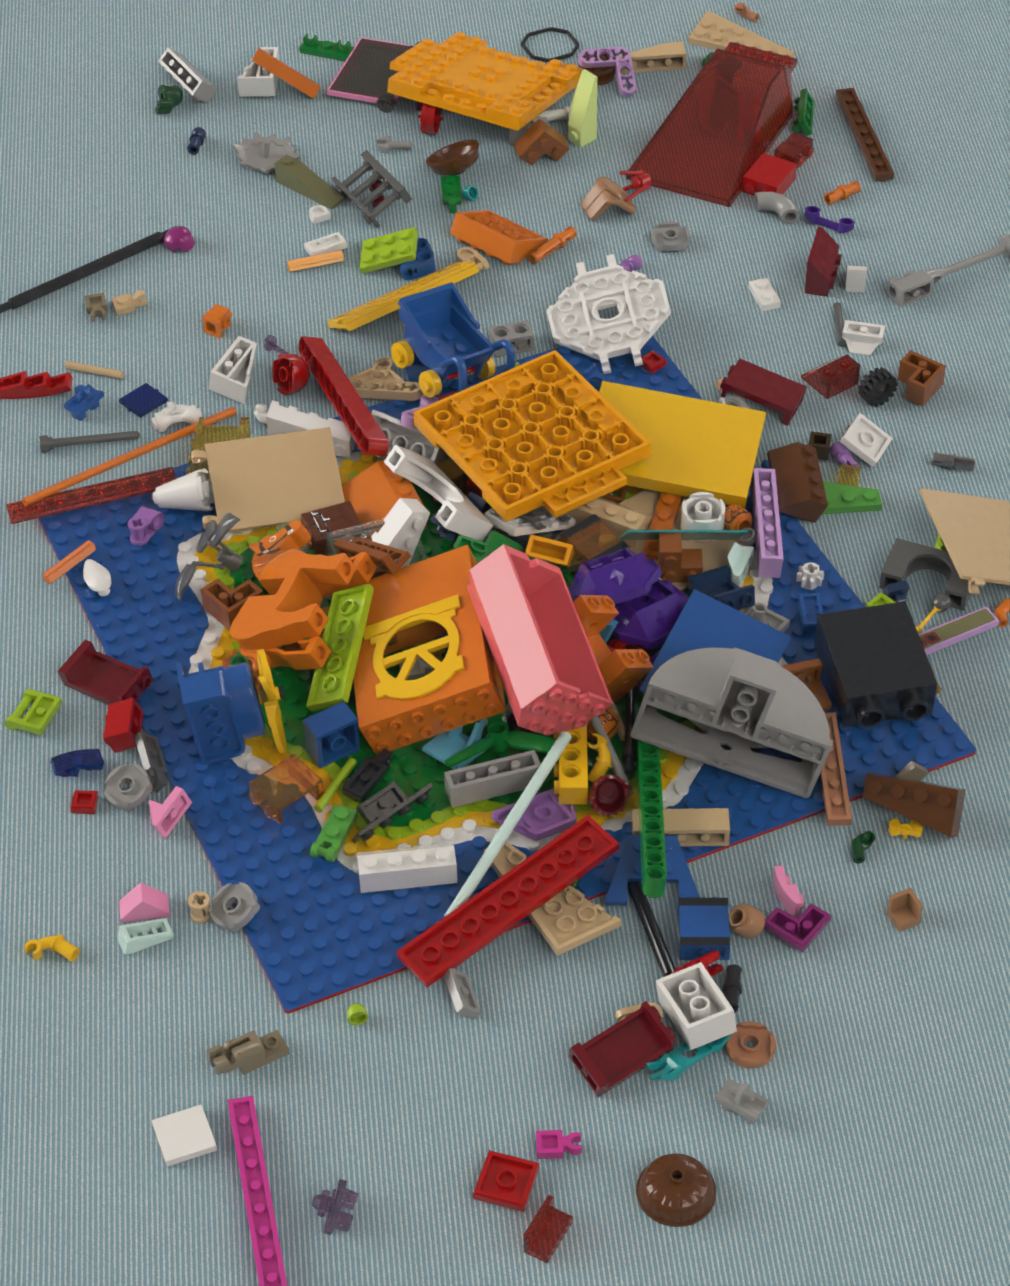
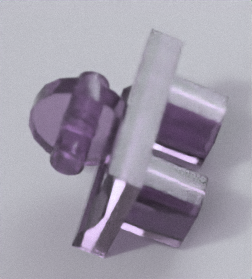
(332, 1205)

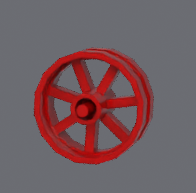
(430, 119)

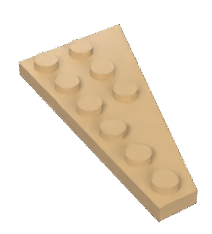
(718, 32)
(567, 917)

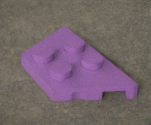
(542, 816)

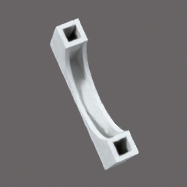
(457, 510)

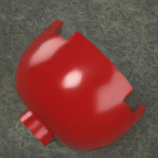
(290, 373)

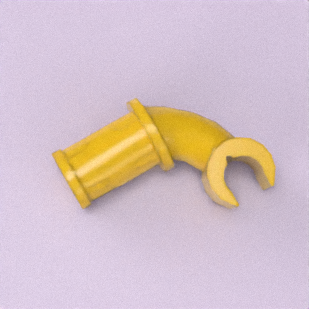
(603, 760)
(55, 944)

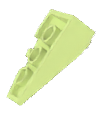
(583, 111)

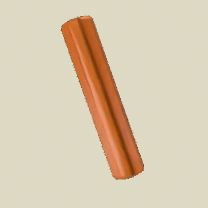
(69, 562)

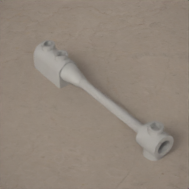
(920, 284)

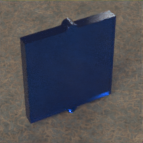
(143, 400)

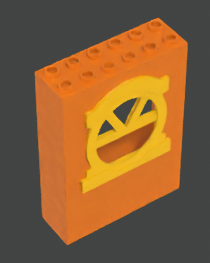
(419, 606)

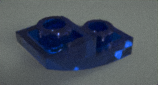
(71, 762)

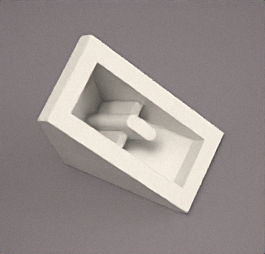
(855, 279)

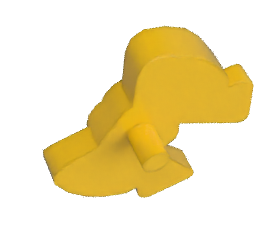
(914, 828)

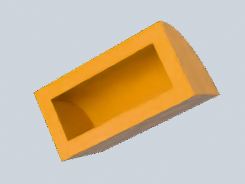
(550, 550)

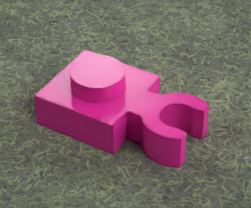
(552, 1144)

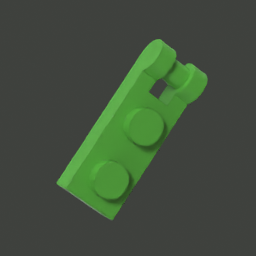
(334, 833)

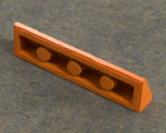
(286, 73)

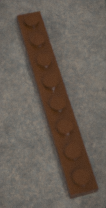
(864, 134)

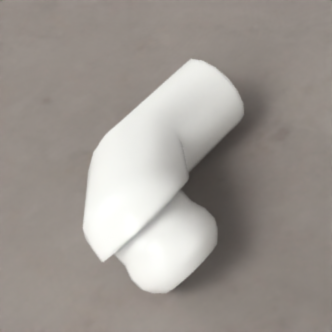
(260, 413)

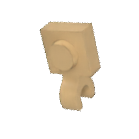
(126, 304)

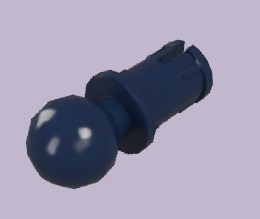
(196, 140)

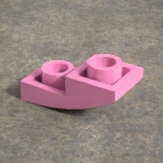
(787, 892)

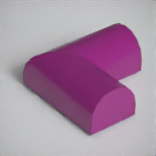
(798, 931)

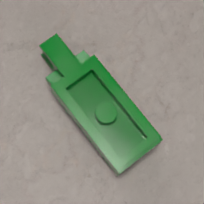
(451, 191)

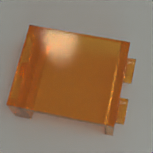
(283, 786)

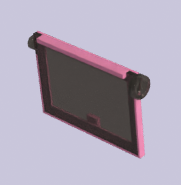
(367, 73)

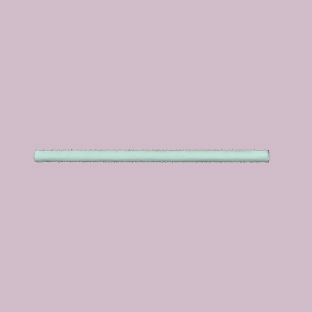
(510, 822)

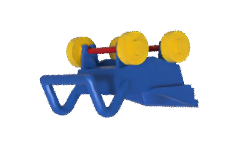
(445, 340)

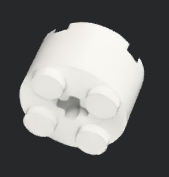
(702, 513)

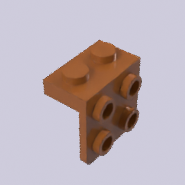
(810, 674)

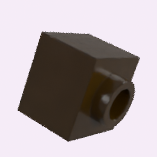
(822, 443)

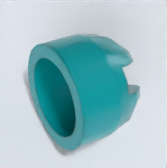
(470, 190)

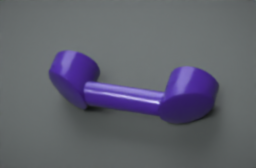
(812, 214)

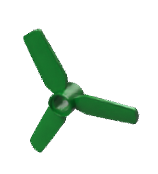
(502, 739)

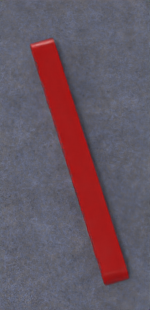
(343, 396)

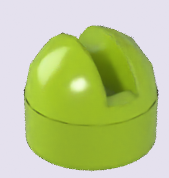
(357, 1014)

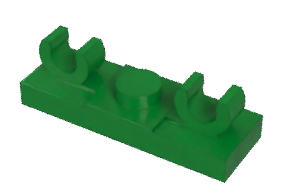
(325, 48)
(805, 112)

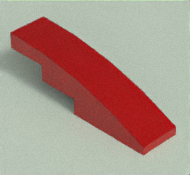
(39, 385)

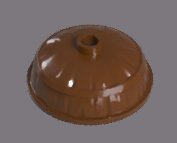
(454, 158)
(676, 1200)

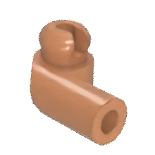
(744, 11)

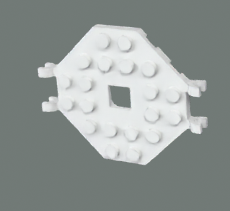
(640, 305)

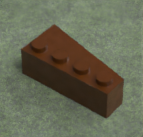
(923, 802)

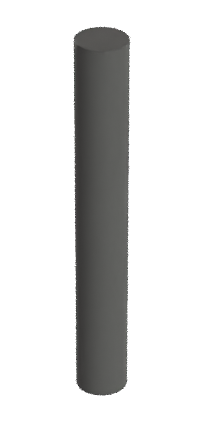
(839, 323)

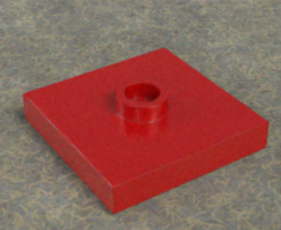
(506, 1181)

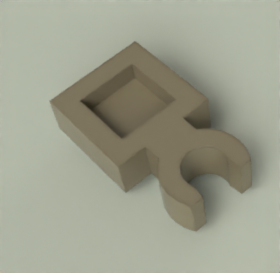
(96, 305)

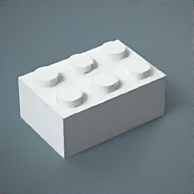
(696, 1006)

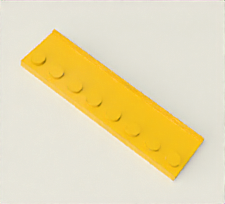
(389, 302)

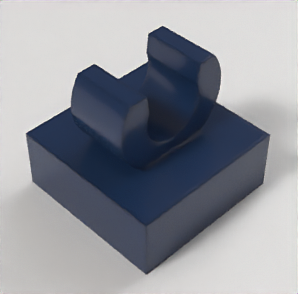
(897, 591)

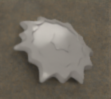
(263, 152)

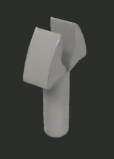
(384, 144)

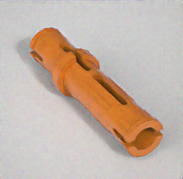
(558, 241)

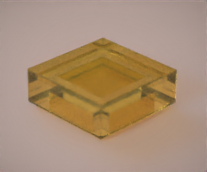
(849, 475)

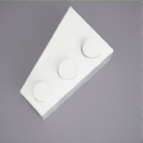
(258, 80)

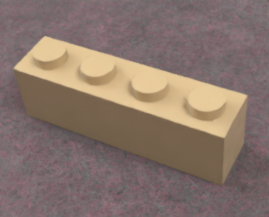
(693, 826)

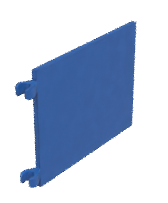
(716, 625)

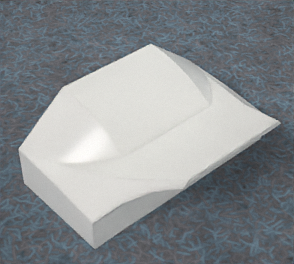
(862, 337)

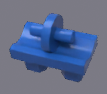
(85, 399)

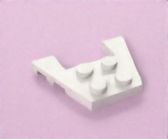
(522, 527)

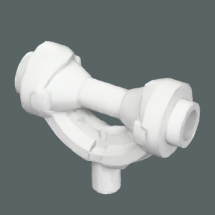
(175, 414)

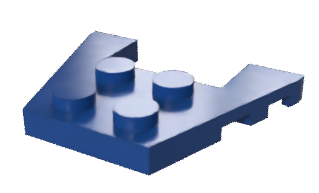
(630, 870)

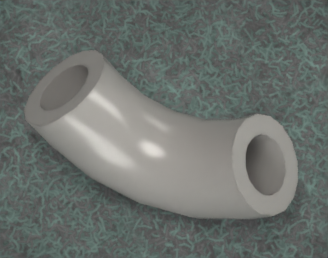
(777, 203)

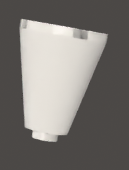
(186, 493)

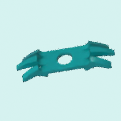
(679, 1062)

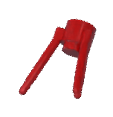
(641, 182)

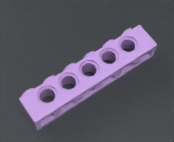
(766, 523)

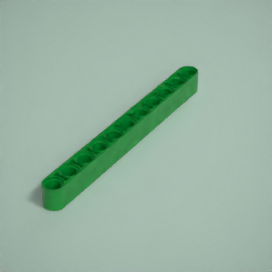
(651, 819)

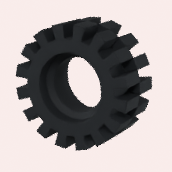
(877, 387)

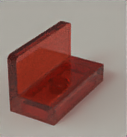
(546, 1231)

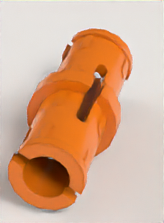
(842, 192)

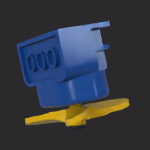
(227, 708)

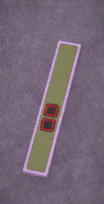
(958, 630)

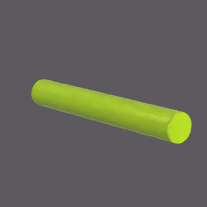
(335, 785)

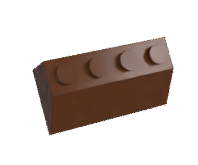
(798, 481)

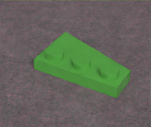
(850, 499)

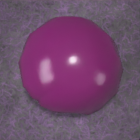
(179, 238)

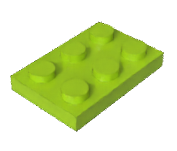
(389, 250)

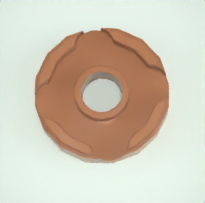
(751, 1057)

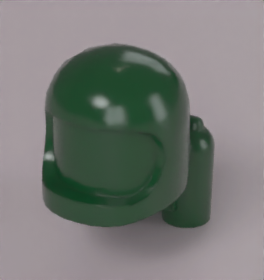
(169, 97)

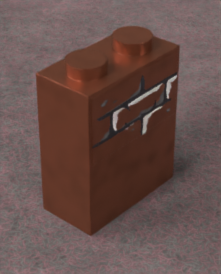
(328, 520)

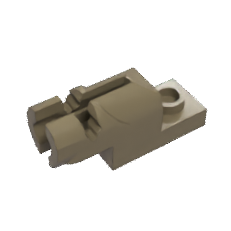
(247, 1052)

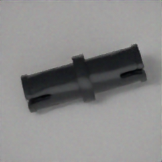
(732, 987)

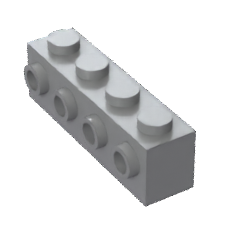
(187, 75)
(490, 778)

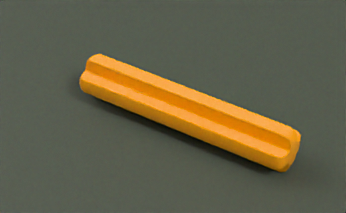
(315, 261)

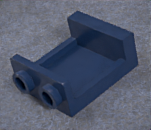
(718, 585)

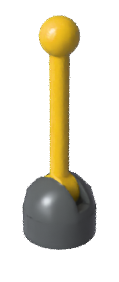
(940, 604)

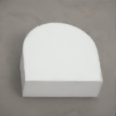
(319, 214)

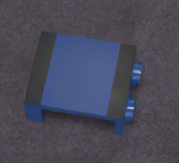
(703, 927)

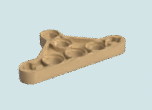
(370, 385)

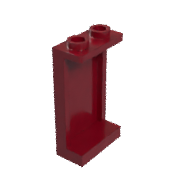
(764, 388)
(103, 676)
(623, 1049)

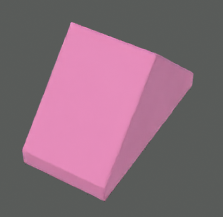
(143, 904)

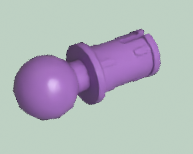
(633, 263)
(842, 455)

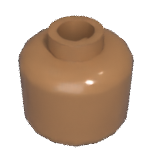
(746, 921)

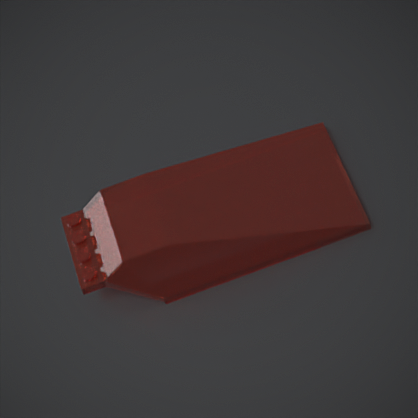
(721, 125)

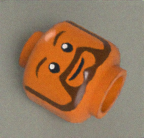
(737, 518)
(610, 723)

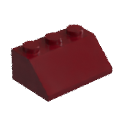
(822, 264)

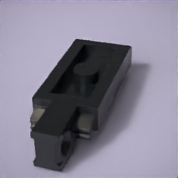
(367, 776)

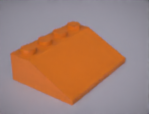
(495, 235)
(377, 491)

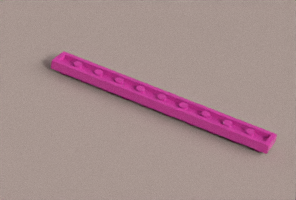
(256, 1192)

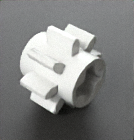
(810, 576)

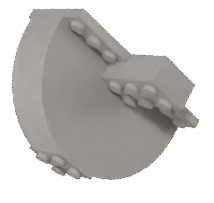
(740, 704)

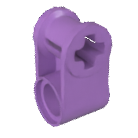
(144, 525)

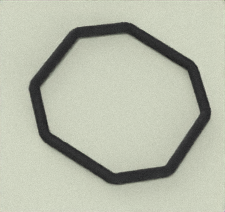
(545, 30)

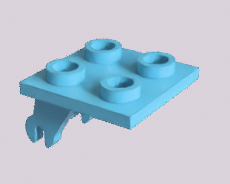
(452, 742)

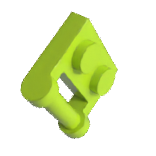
(39, 714)

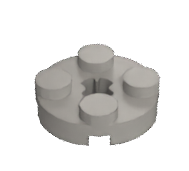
(664, 243)
(136, 794)
(242, 914)

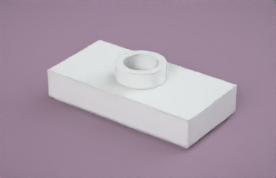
(325, 244)

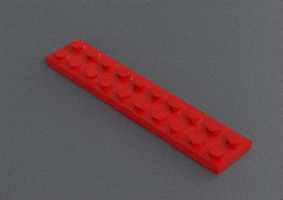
(507, 901)

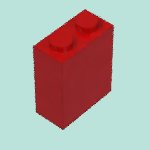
(769, 175)

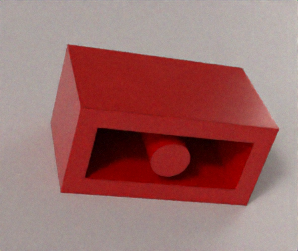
(122, 723)

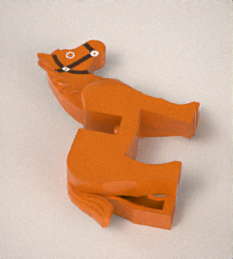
(296, 591)

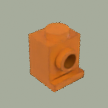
(216, 320)

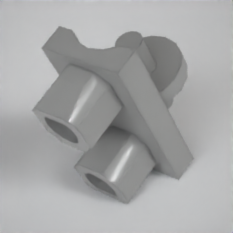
(741, 1100)

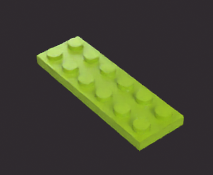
(344, 638)

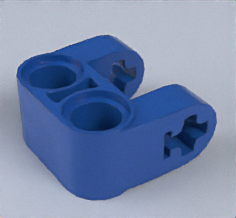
(422, 265)

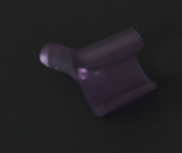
(271, 343)

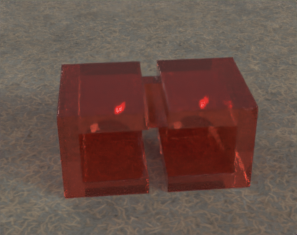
(795, 149)

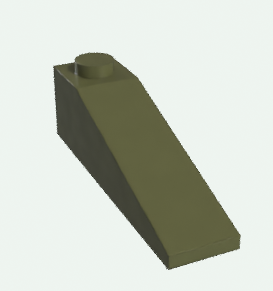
(304, 181)

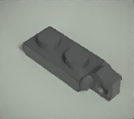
(152, 759)

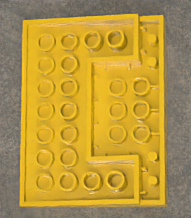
(692, 442)

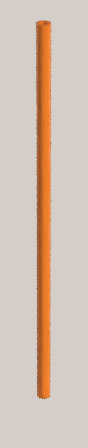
(125, 458)

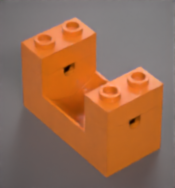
(620, 668)

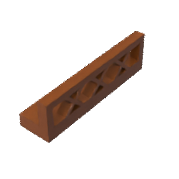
(381, 554)

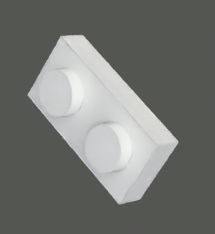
(764, 294)

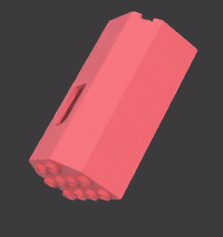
(537, 642)

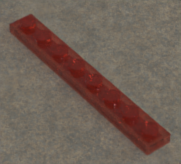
(91, 495)

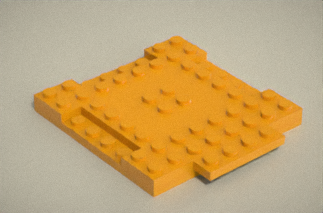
(480, 80)
(535, 438)

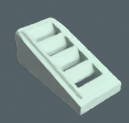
(131, 941)

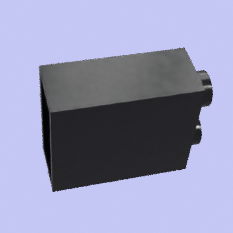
(875, 664)

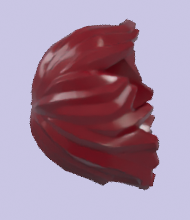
(609, 795)

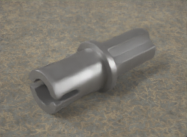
(953, 461)

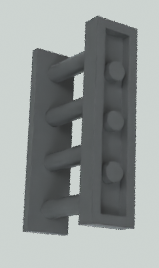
(379, 172)

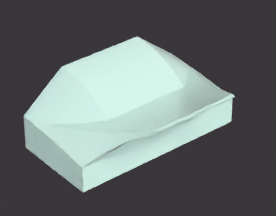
(740, 562)

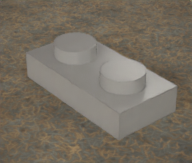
(462, 993)

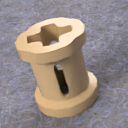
(202, 905)

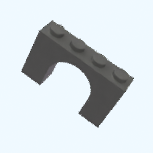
(910, 557)

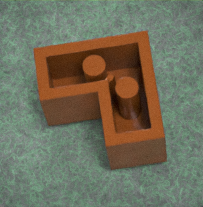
(539, 140)
(922, 377)
(677, 563)
(226, 603)

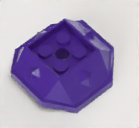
(618, 575)
(651, 616)

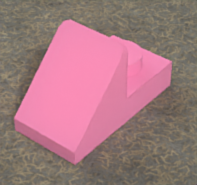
(168, 814)

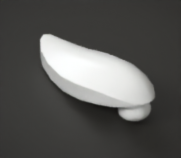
(97, 577)

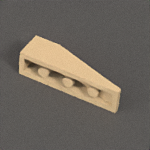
(659, 57)

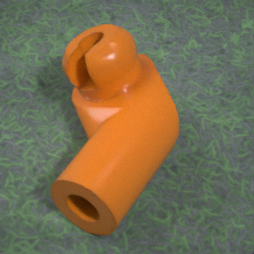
(1001, 610)

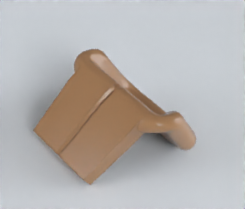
(601, 198)

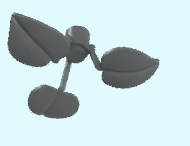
(226, 557)

